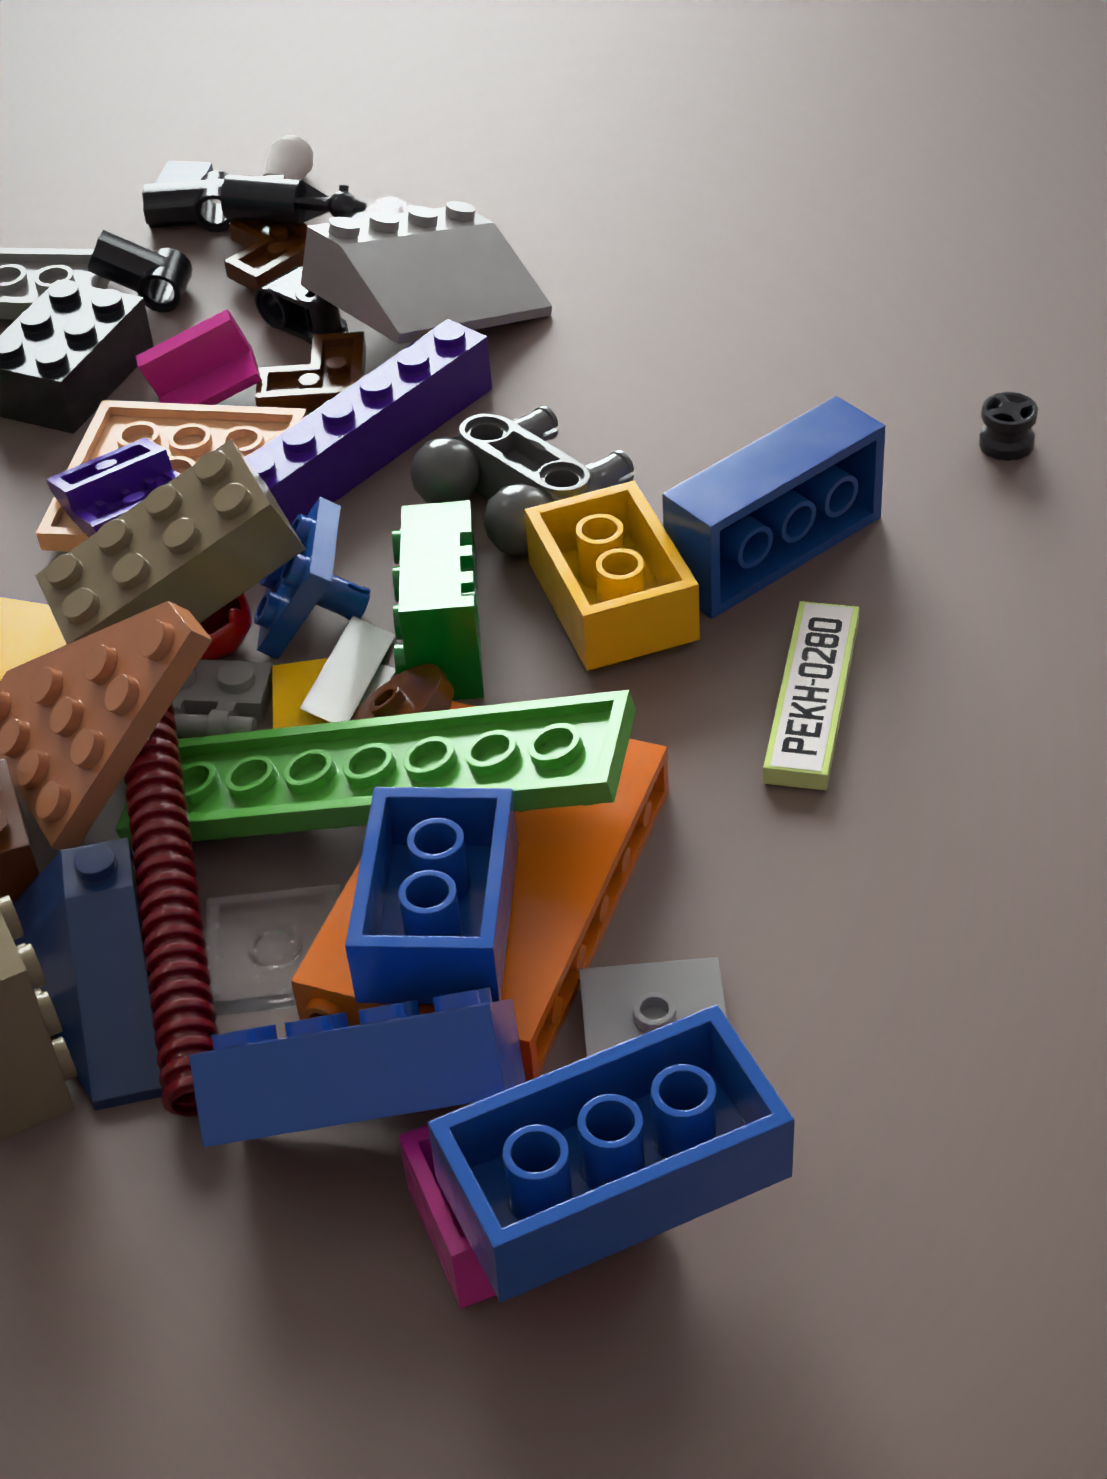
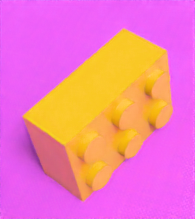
(612, 575)

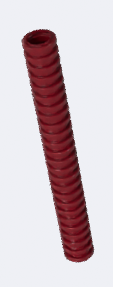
(170, 914)

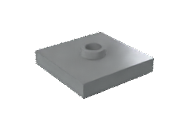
(641, 997)

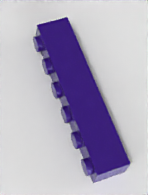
(375, 419)

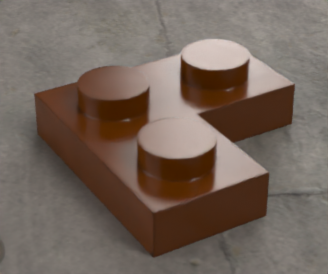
(268, 251)
(334, 366)

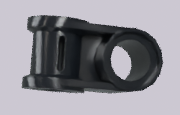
(295, 309)

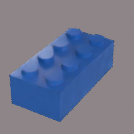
(777, 502)
(356, 1073)
(611, 1151)

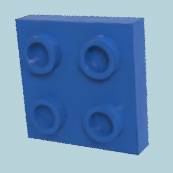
(306, 582)

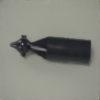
(283, 200)

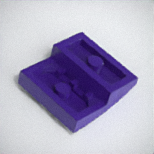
(111, 483)

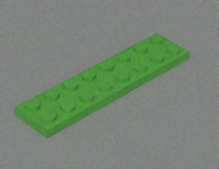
(326, 772)

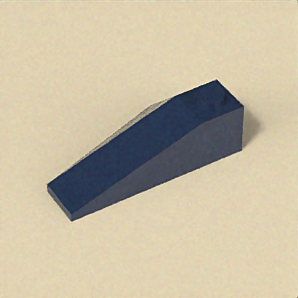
(92, 955)

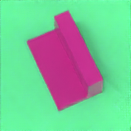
(201, 363)

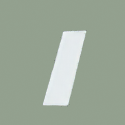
(348, 671)

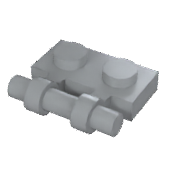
(223, 698)

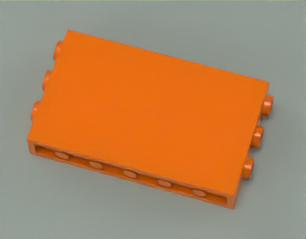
(564, 896)

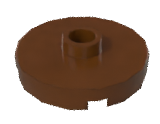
(412, 691)

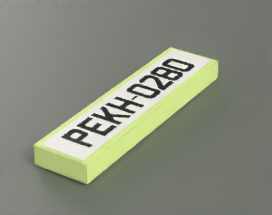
(811, 696)

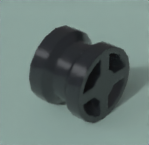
(1008, 426)

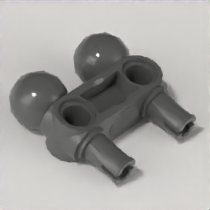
(510, 468)

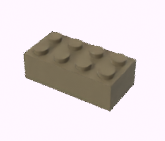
(183, 544)

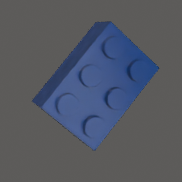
(433, 894)

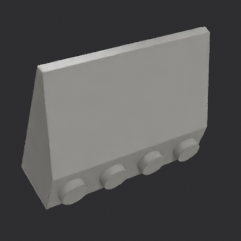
(419, 270)

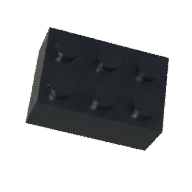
(70, 354)

